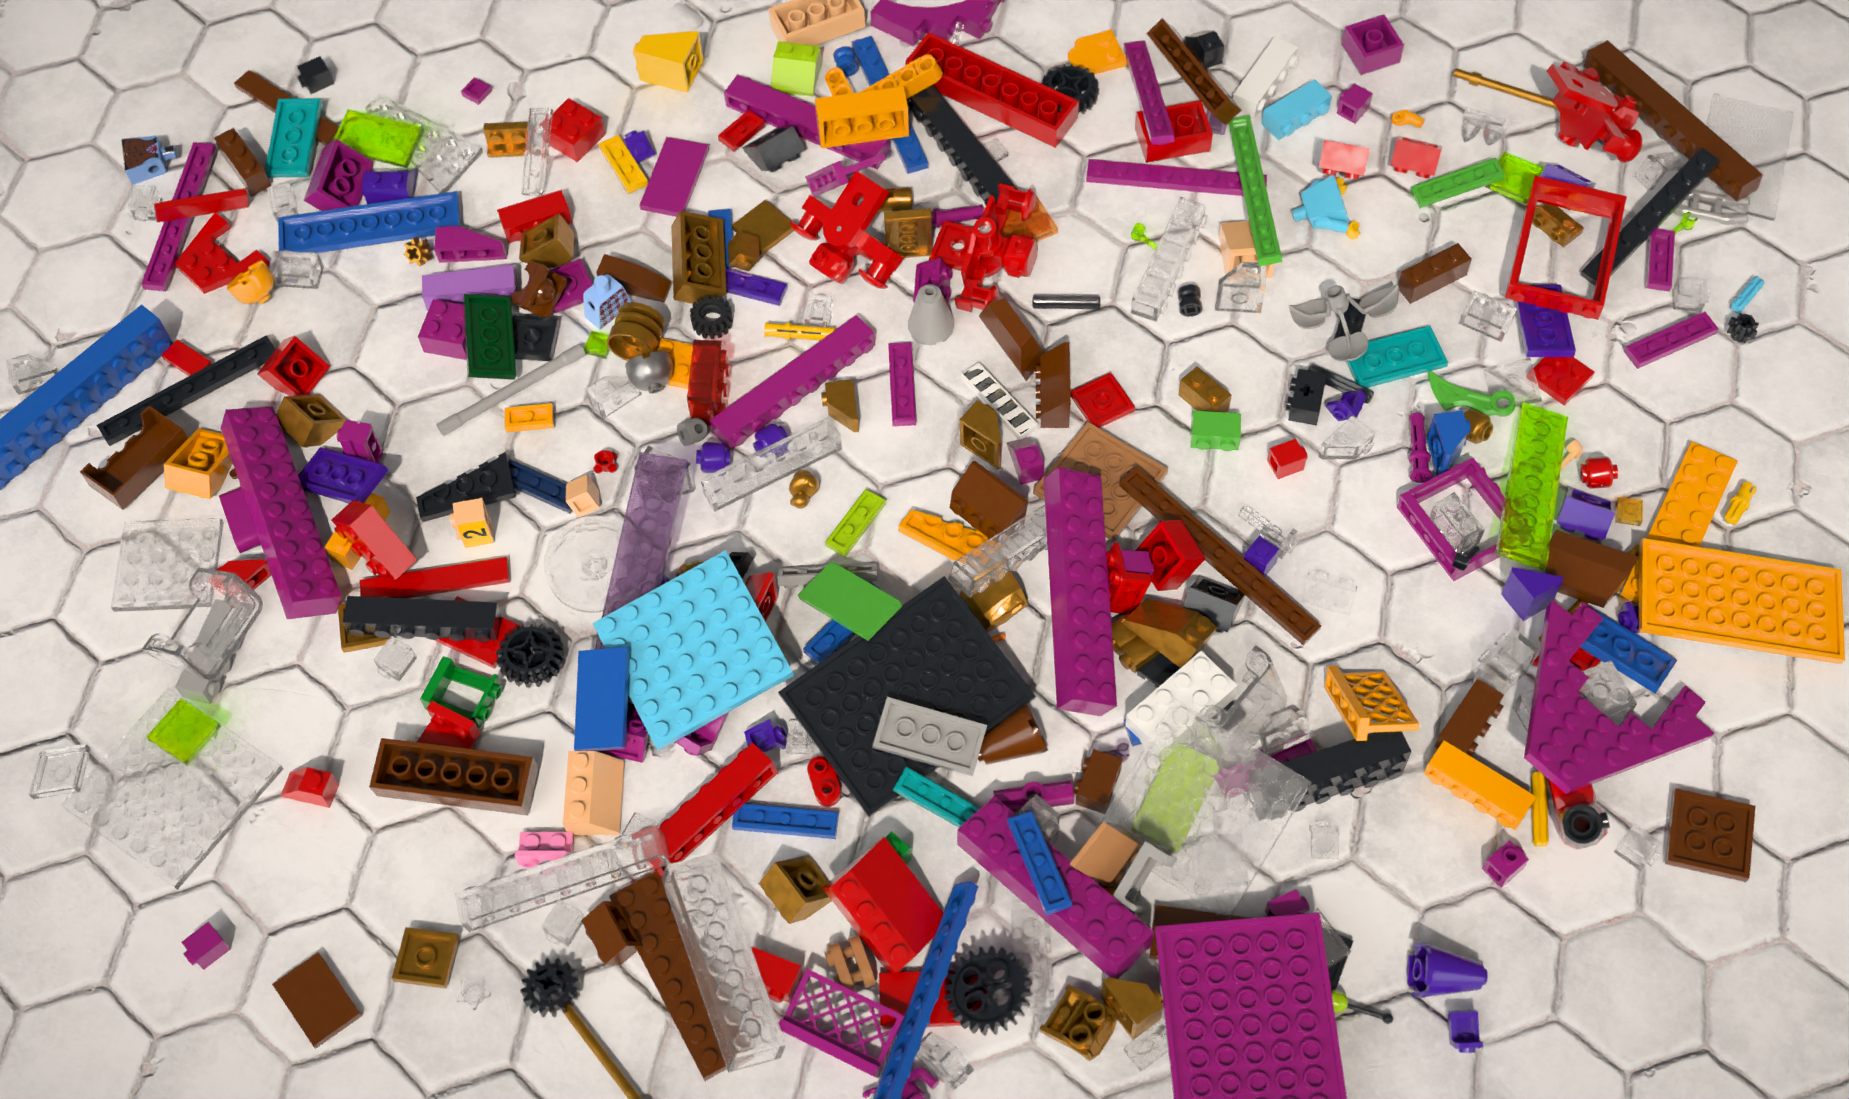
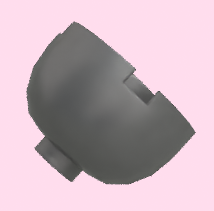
(651, 372)

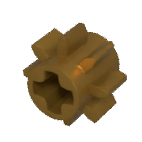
(418, 251)

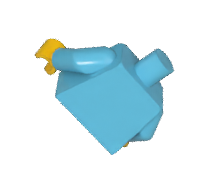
(1326, 207)

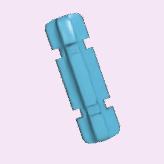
(1747, 294)

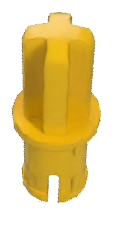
(1739, 503)

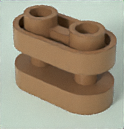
(837, 956)

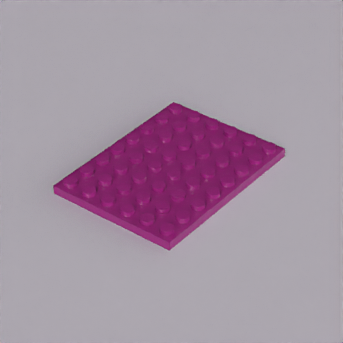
(1249, 1009)

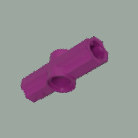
(1053, 794)

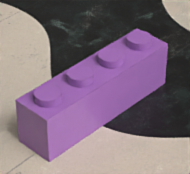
(482, 281)

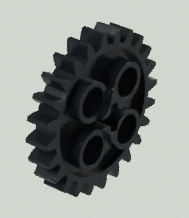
(990, 1014)

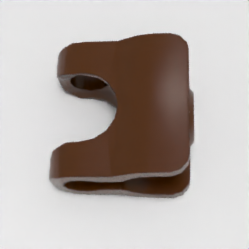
(541, 290)

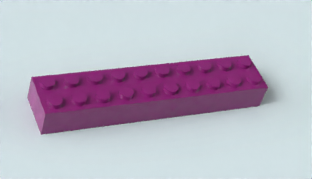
(280, 512)
(1079, 593)

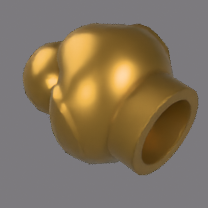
(802, 488)

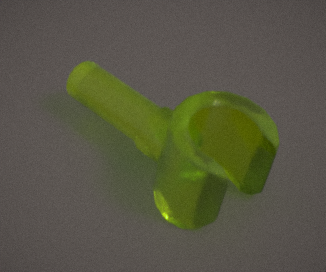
(1685, 223)
(1138, 234)

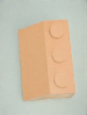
(593, 793)

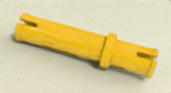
(771, 330)

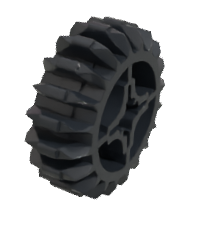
(1072, 82)
(541, 662)

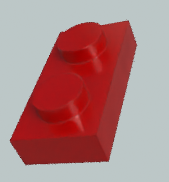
(741, 130)

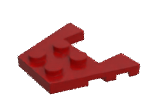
(208, 263)

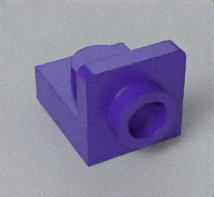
(1629, 617)
(767, 735)

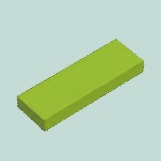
(855, 523)

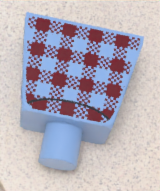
(604, 300)

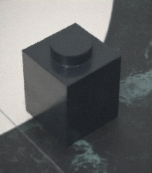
(314, 75)

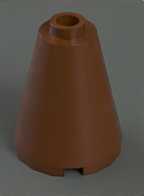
(1013, 738)

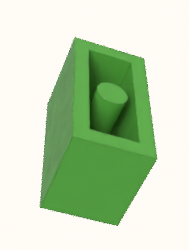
(1215, 430)

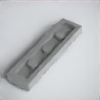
(804, 575)

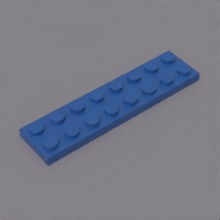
(368, 224)

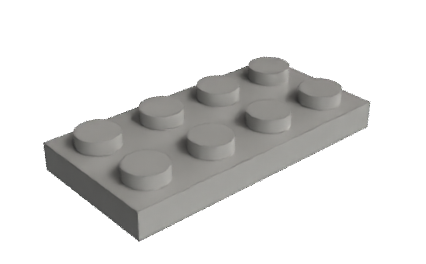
(929, 736)

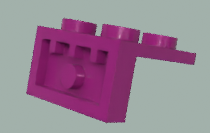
(635, 738)

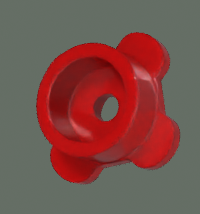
(605, 456)

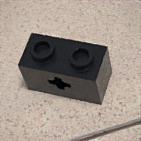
(1307, 396)

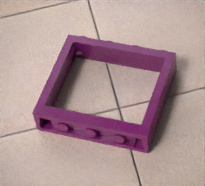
(1427, 530)

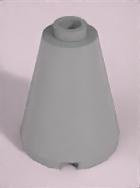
(930, 317)

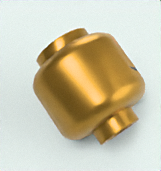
(1480, 426)

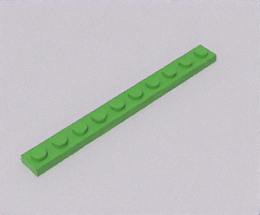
(1255, 191)

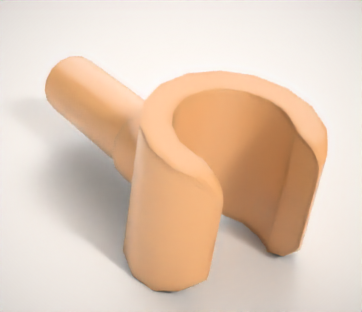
(1575, 451)

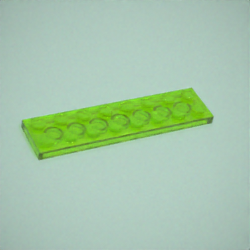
(1532, 486)

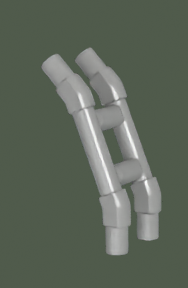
(1714, 215)

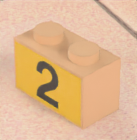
(472, 523)

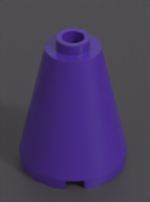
(1442, 972)

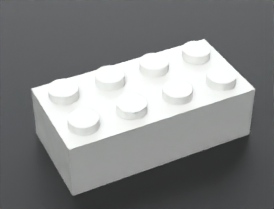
(1195, 685)

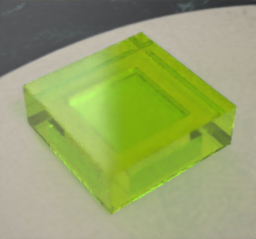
(597, 345)

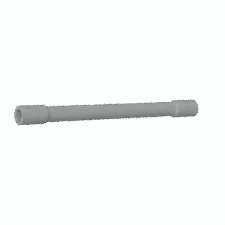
(564, 359)

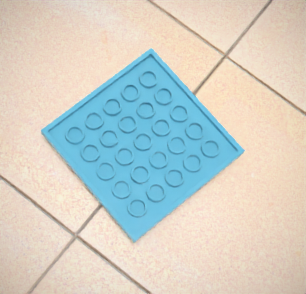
(694, 649)

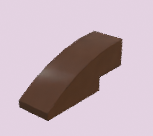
(635, 278)

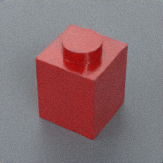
(1287, 458)

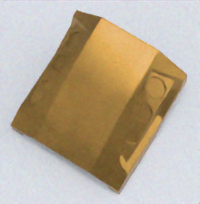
(997, 602)
(1081, 1023)

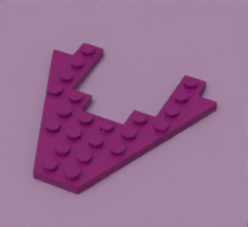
(1574, 739)

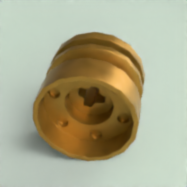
(635, 331)

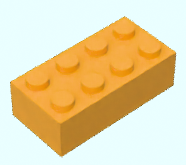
(862, 117)

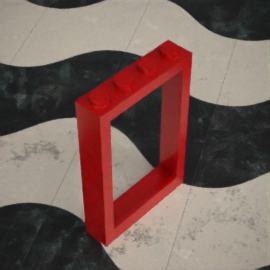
(1578, 199)

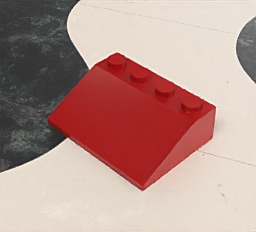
(886, 905)

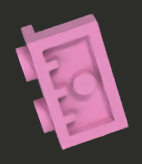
(543, 846)

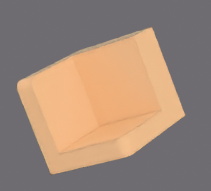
(582, 496)

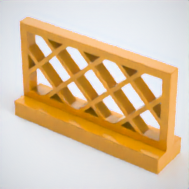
(1352, 705)

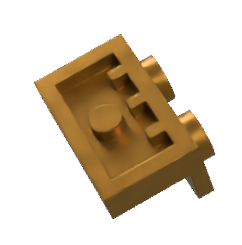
(506, 138)
(1556, 224)

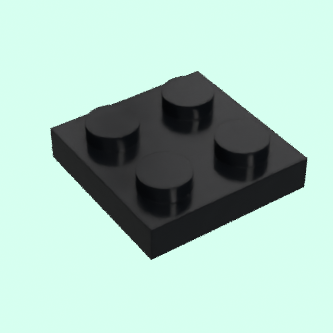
(534, 337)

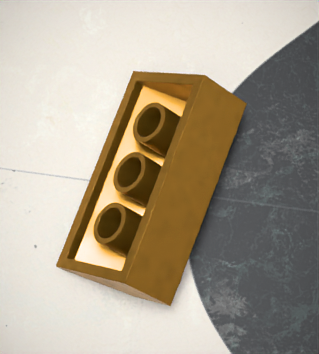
(697, 257)

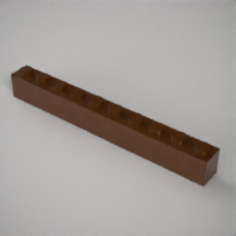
(1673, 119)

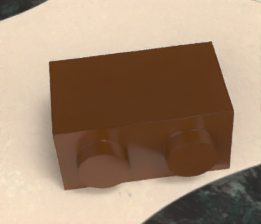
(1098, 781)
(611, 933)

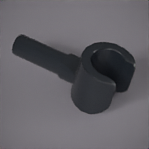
(1461, 561)

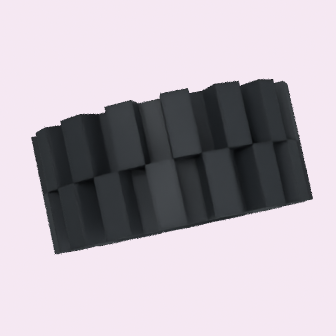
(707, 306)

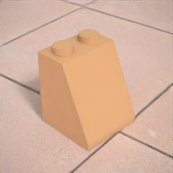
(1238, 246)

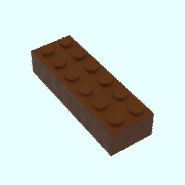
(454, 776)

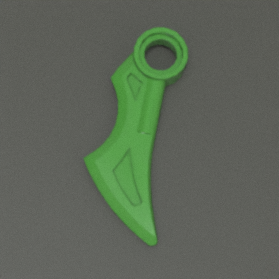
(1454, 396)

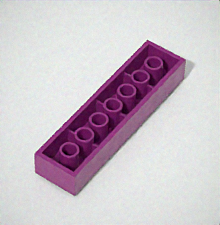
(1094, 923)

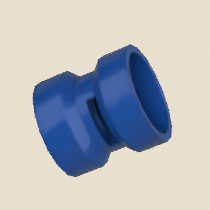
(845, 60)

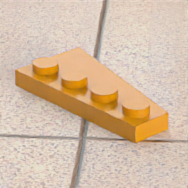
(945, 538)

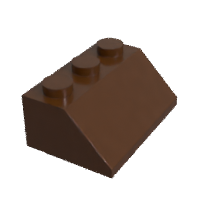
(1054, 387)
(986, 501)

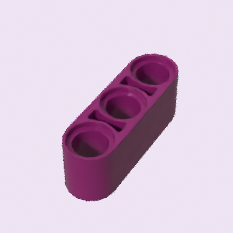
(239, 520)

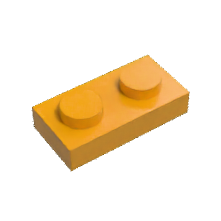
(529, 417)

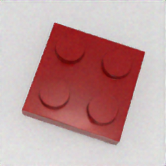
(1562, 377)

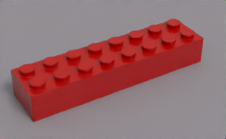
(999, 91)

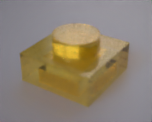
(1629, 511)

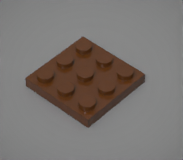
(1710, 835)

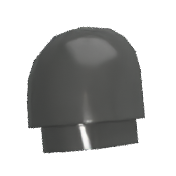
(692, 431)

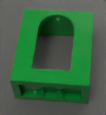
(447, 672)

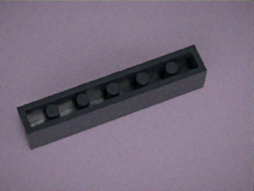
(421, 618)

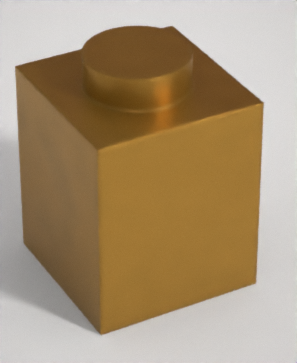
(743, 251)

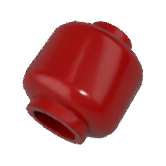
(1598, 472)

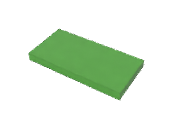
(850, 600)

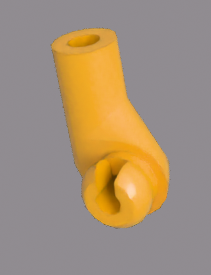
(1407, 117)

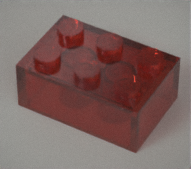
(707, 380)

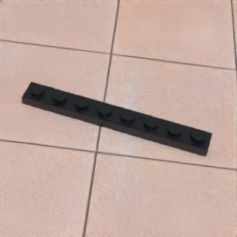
(1656, 211)
(189, 389)

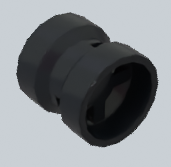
(1189, 300)

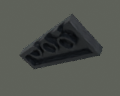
(490, 482)

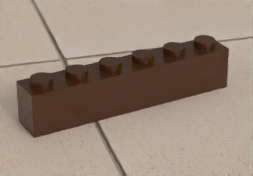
(1194, 72)

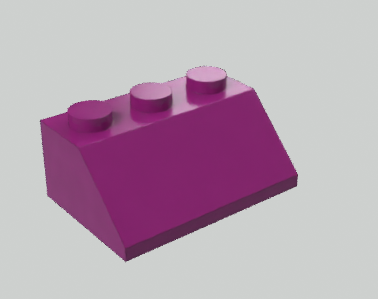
(337, 177)

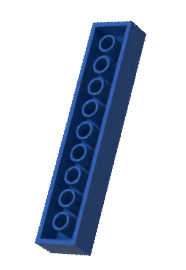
(79, 390)

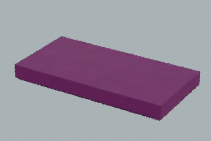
(674, 176)

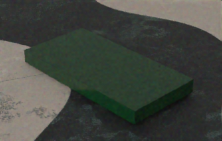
(489, 337)

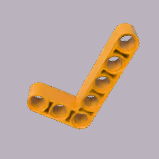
(913, 76)

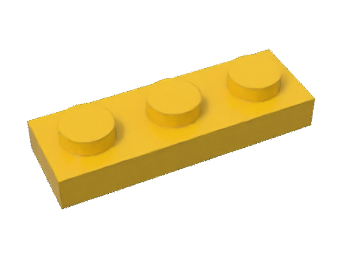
(623, 164)

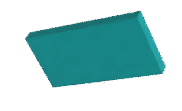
(293, 138)
(1398, 357)

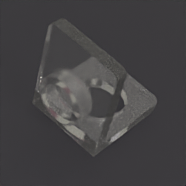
(957, 33)

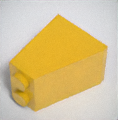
(669, 59)

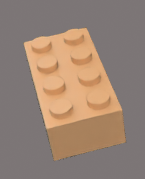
(815, 20)

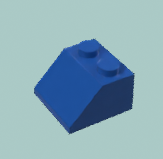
(1446, 439)

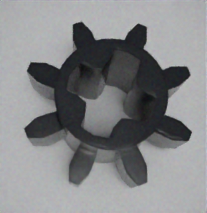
(1742, 327)

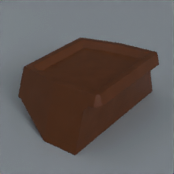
(1012, 336)
(1588, 568)

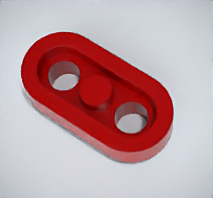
(824, 779)

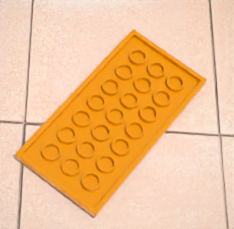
(1741, 601)

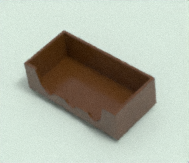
(138, 462)

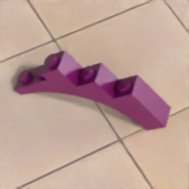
(913, 22)

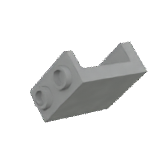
(1138, 873)

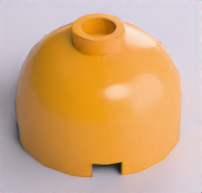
(253, 284)

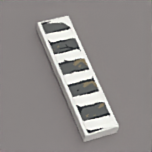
(1005, 406)

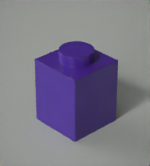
(1262, 555)

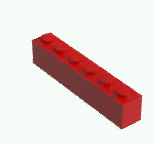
(716, 803)

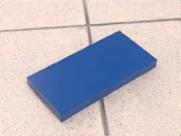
(1629, 653)
(601, 699)

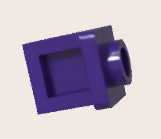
(638, 146)
(1347, 406)
(1464, 1030)

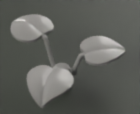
(1348, 347)

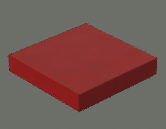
(1102, 401)

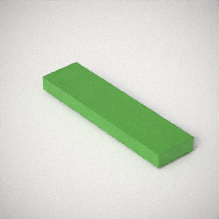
(1457, 182)

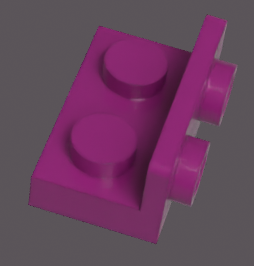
(934, 273)

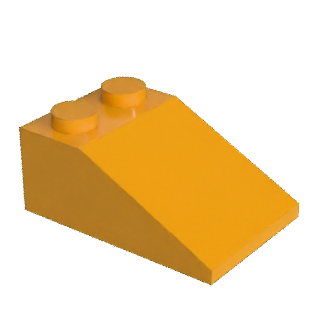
(199, 465)

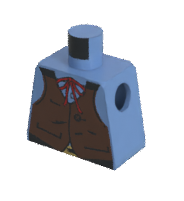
(145, 158)

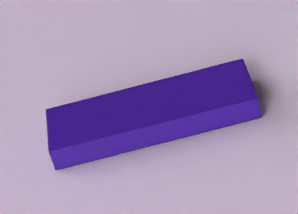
(755, 287)

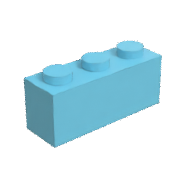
(1296, 109)

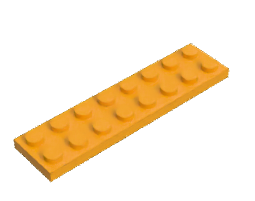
(1688, 504)

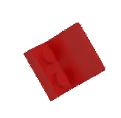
(1125, 588)
(449, 728)

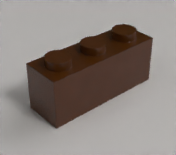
(242, 161)
(1434, 273)
(1472, 718)

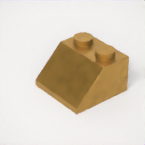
(548, 243)
(309, 419)
(981, 433)
(796, 888)
(1134, 1003)

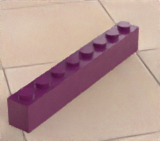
(784, 110)
(793, 382)

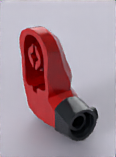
(1579, 816)

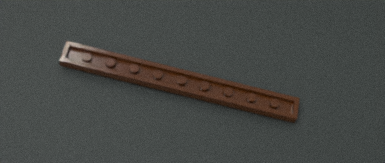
(1223, 558)

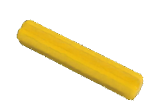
(1539, 810)

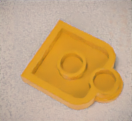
(1097, 52)

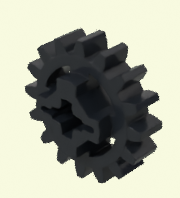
(556, 996)

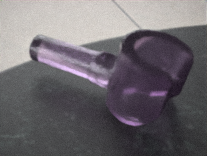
(1121, 747)

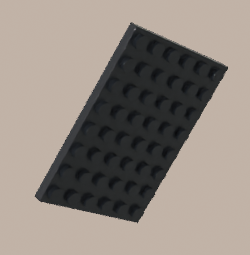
(923, 655)

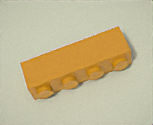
(1479, 785)

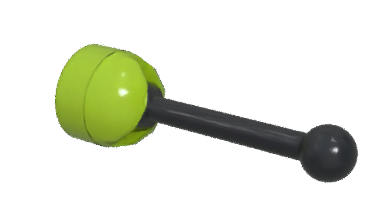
(1341, 1003)

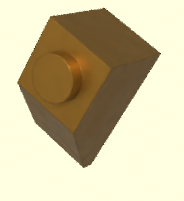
(841, 403)

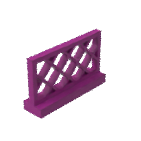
(835, 175)
(830, 1045)

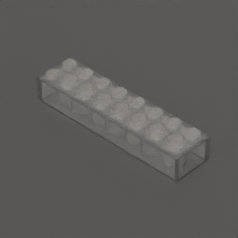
(723, 963)

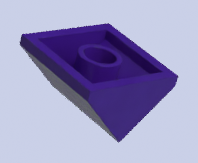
(1530, 591)

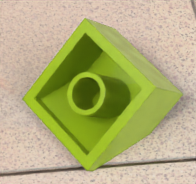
(796, 68)

